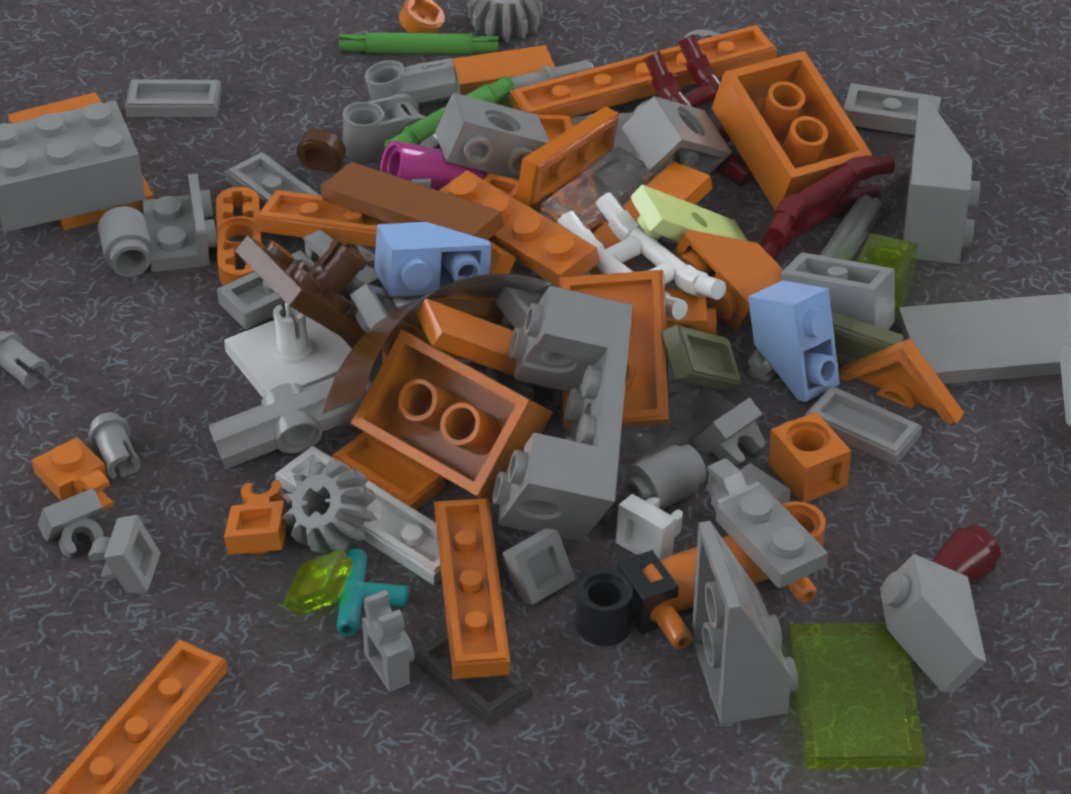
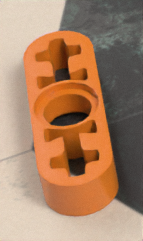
(231, 226)

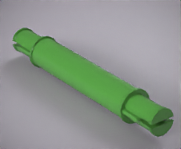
(417, 43)
(427, 126)

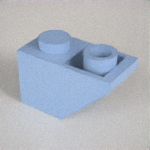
(426, 257)
(796, 336)

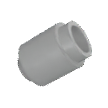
(125, 241)
(667, 474)

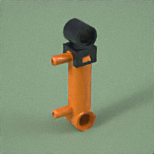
(656, 589)

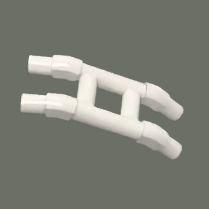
(636, 242)

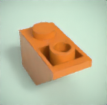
(737, 262)

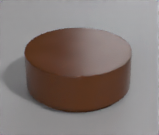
(321, 150)

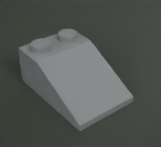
(939, 190)
(737, 637)

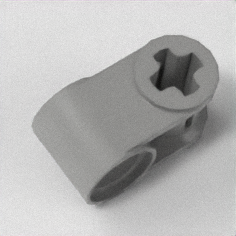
(373, 122)

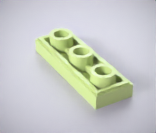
(674, 217)

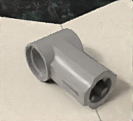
(425, 82)

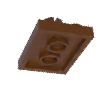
(312, 290)

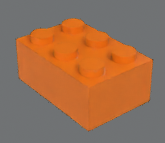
(786, 124)
(447, 415)

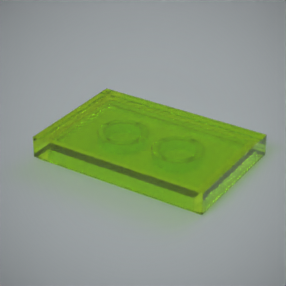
(855, 697)

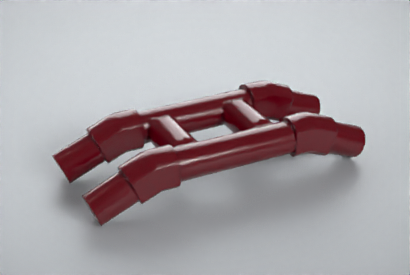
(708, 85)
(823, 200)

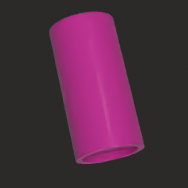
(422, 162)

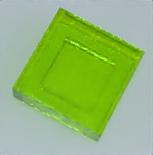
(318, 582)

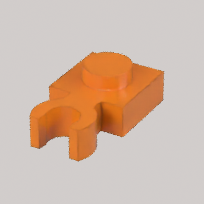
(257, 523)

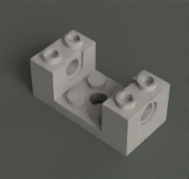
(579, 348)

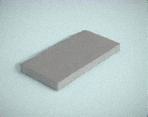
(990, 336)

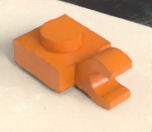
(73, 470)

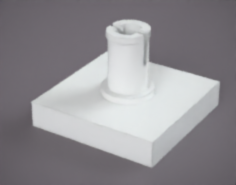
(287, 351)

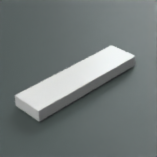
(398, 528)

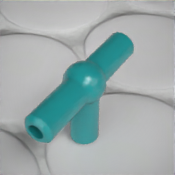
(356, 590)

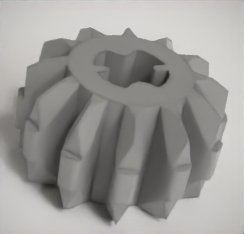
(505, 17)
(329, 507)

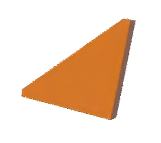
(904, 378)

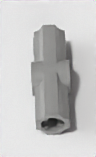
(286, 420)

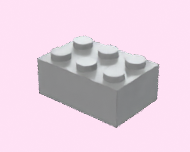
(67, 166)

